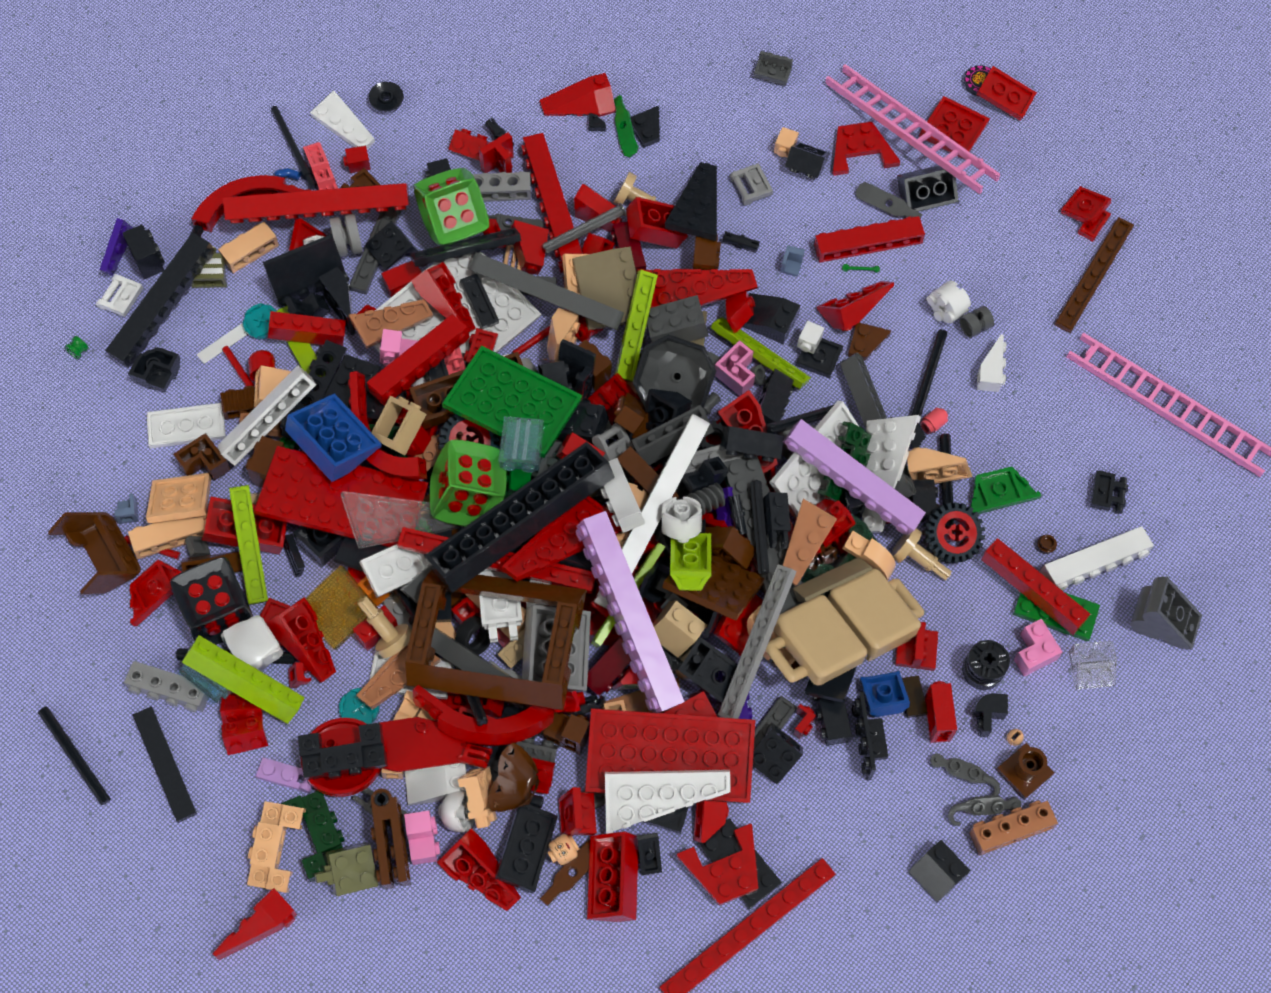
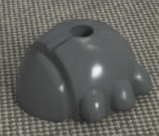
(759, 373)

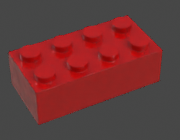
(221, 529)

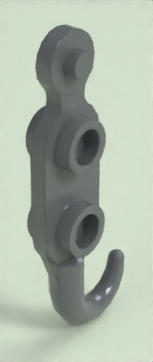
(965, 771)
(983, 806)

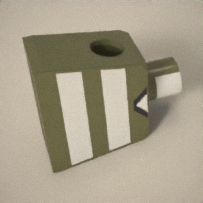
(213, 273)

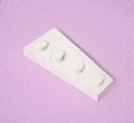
(340, 119)

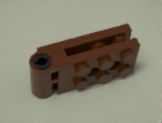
(389, 812)

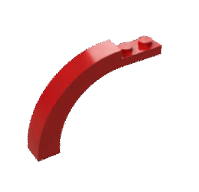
(212, 207)
(406, 468)
(495, 732)

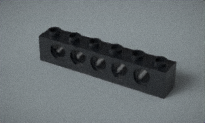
(330, 353)

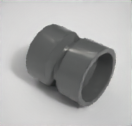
(976, 321)

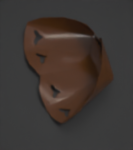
(514, 780)

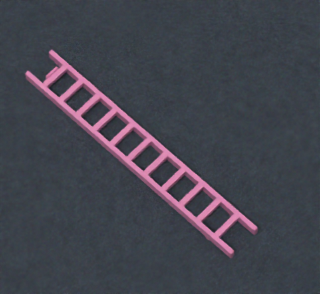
(917, 122)
(1176, 395)

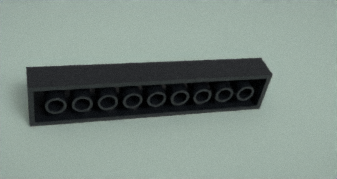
(519, 516)

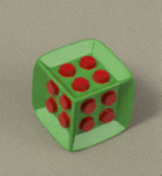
(451, 206)
(466, 482)

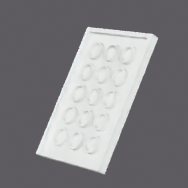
(804, 479)

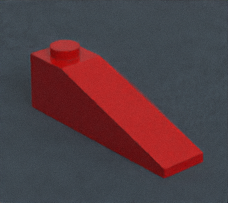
(581, 98)
(477, 866)

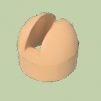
(1018, 740)

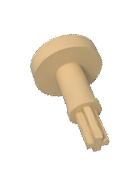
(629, 192)
(909, 547)
(393, 638)

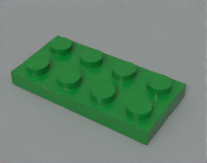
(1029, 611)

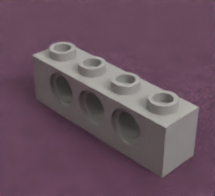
(504, 190)

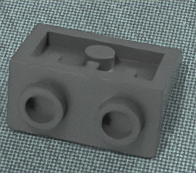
(540, 750)

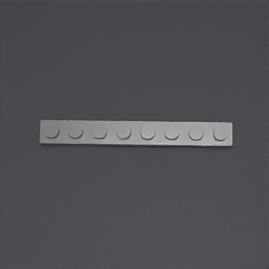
(757, 642)

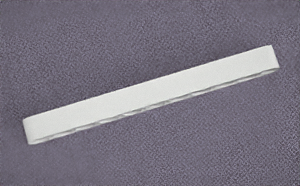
(662, 491)

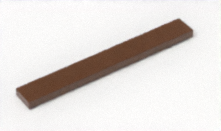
(1094, 275)

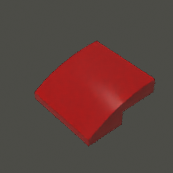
(610, 393)

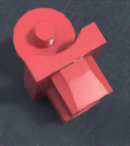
(455, 361)

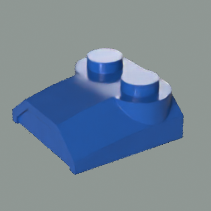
(885, 694)

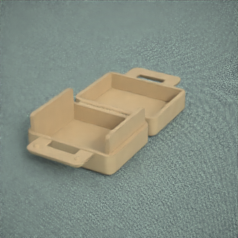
(840, 630)

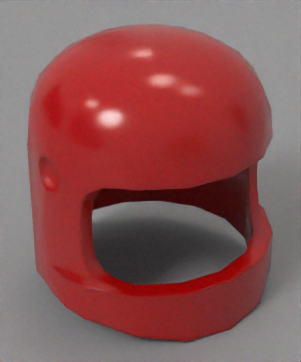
(260, 358)

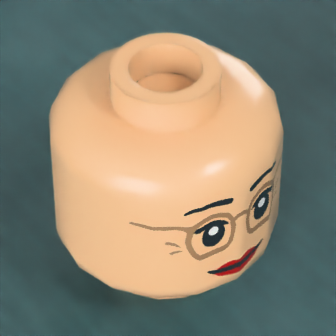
(563, 849)

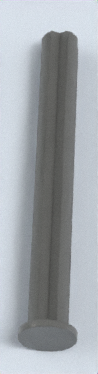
(584, 228)

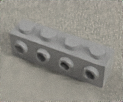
(166, 686)

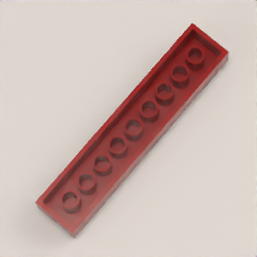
(316, 201)

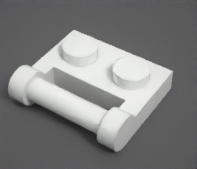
(123, 298)

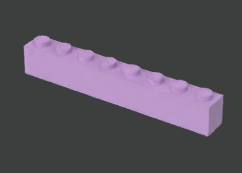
(854, 477)

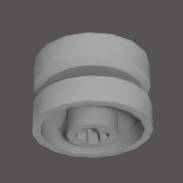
(346, 235)

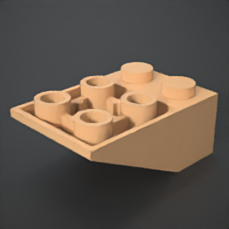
(563, 326)

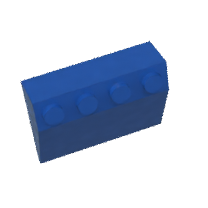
(331, 436)

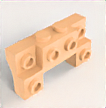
(268, 846)

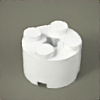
(949, 302)
(681, 518)

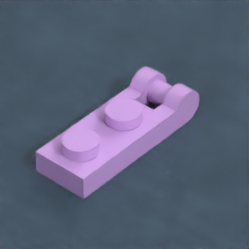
(282, 775)

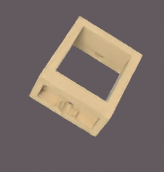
(407, 429)

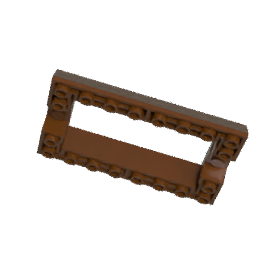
(556, 676)

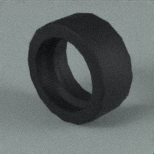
(465, 632)

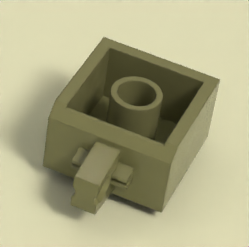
(349, 869)

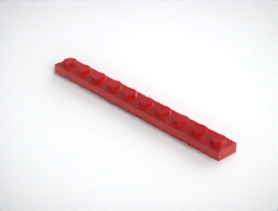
(555, 574)
(749, 929)

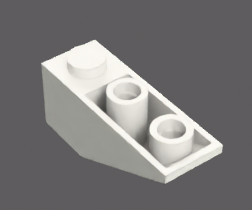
(990, 374)

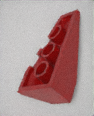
(438, 289)
(851, 310)
(746, 414)
(300, 635)
(270, 916)

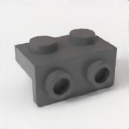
(773, 68)

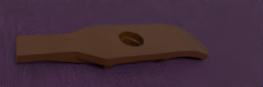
(563, 881)

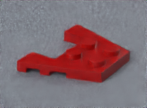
(861, 140)
(729, 876)

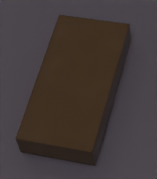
(915, 694)

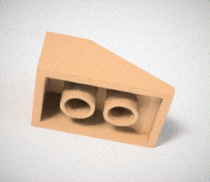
(936, 466)

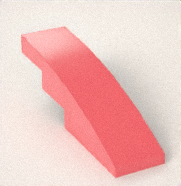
(320, 166)

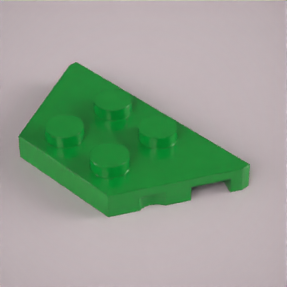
(1001, 490)

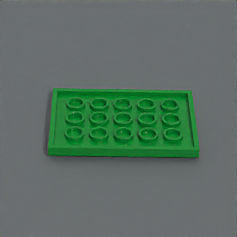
(501, 388)

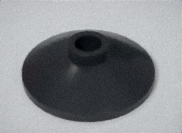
(384, 91)

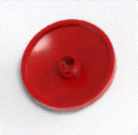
(347, 784)

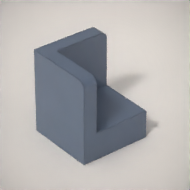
(792, 260)
(127, 510)

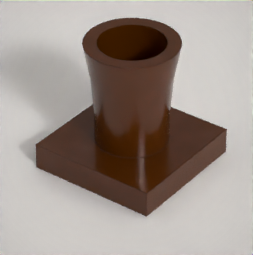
(1026, 770)

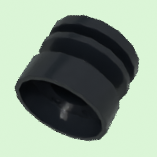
(978, 671)

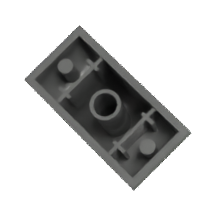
(1166, 614)

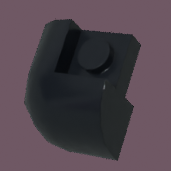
(155, 368)

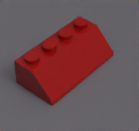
(613, 877)

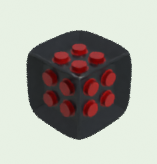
(210, 599)

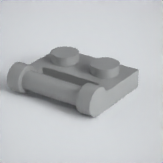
(756, 180)
(616, 448)

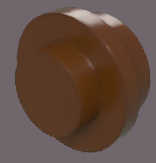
(1047, 544)

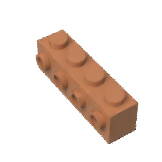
(1013, 827)

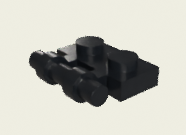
(1102, 492)

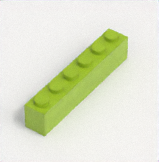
(243, 679)

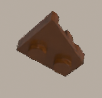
(867, 339)

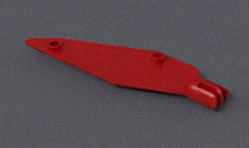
(415, 745)

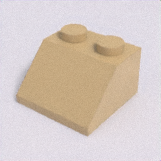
(677, 628)

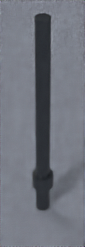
(305, 171)

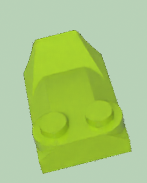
(691, 562)

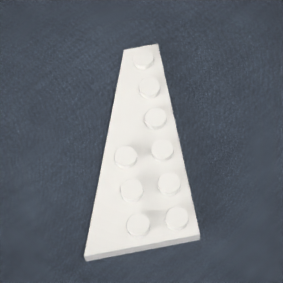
(888, 455)
(651, 794)

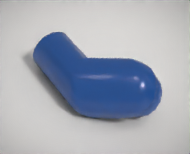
(286, 172)

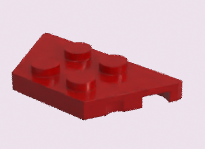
(151, 590)

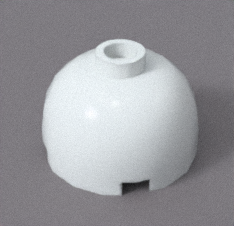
(454, 812)

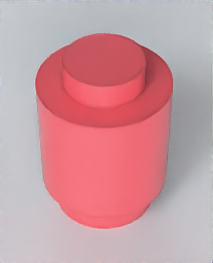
(934, 420)

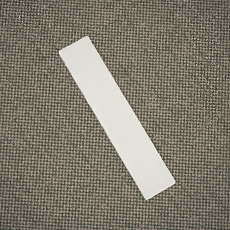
(227, 340)

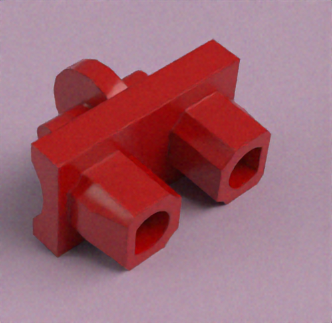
(572, 701)

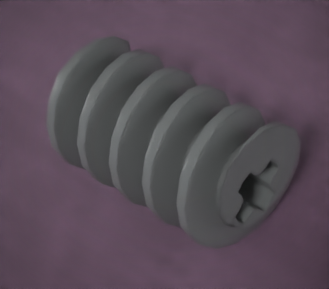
(709, 497)

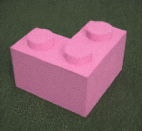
(393, 346)
(732, 368)
(1041, 648)
(420, 833)

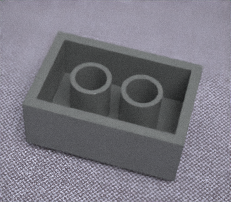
(679, 319)

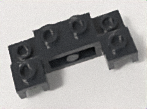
(343, 759)

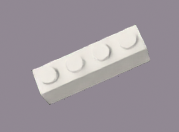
(622, 500)

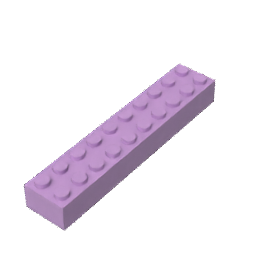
(629, 613)

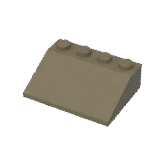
(608, 279)

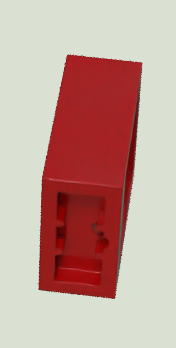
(941, 712)

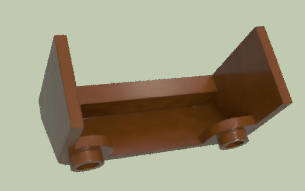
(104, 545)

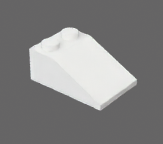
(433, 783)

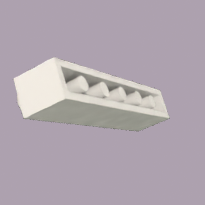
(266, 415)
(1098, 558)

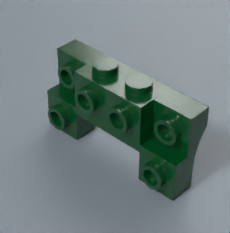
(855, 445)
(321, 828)

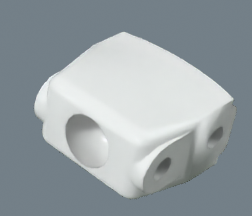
(253, 642)

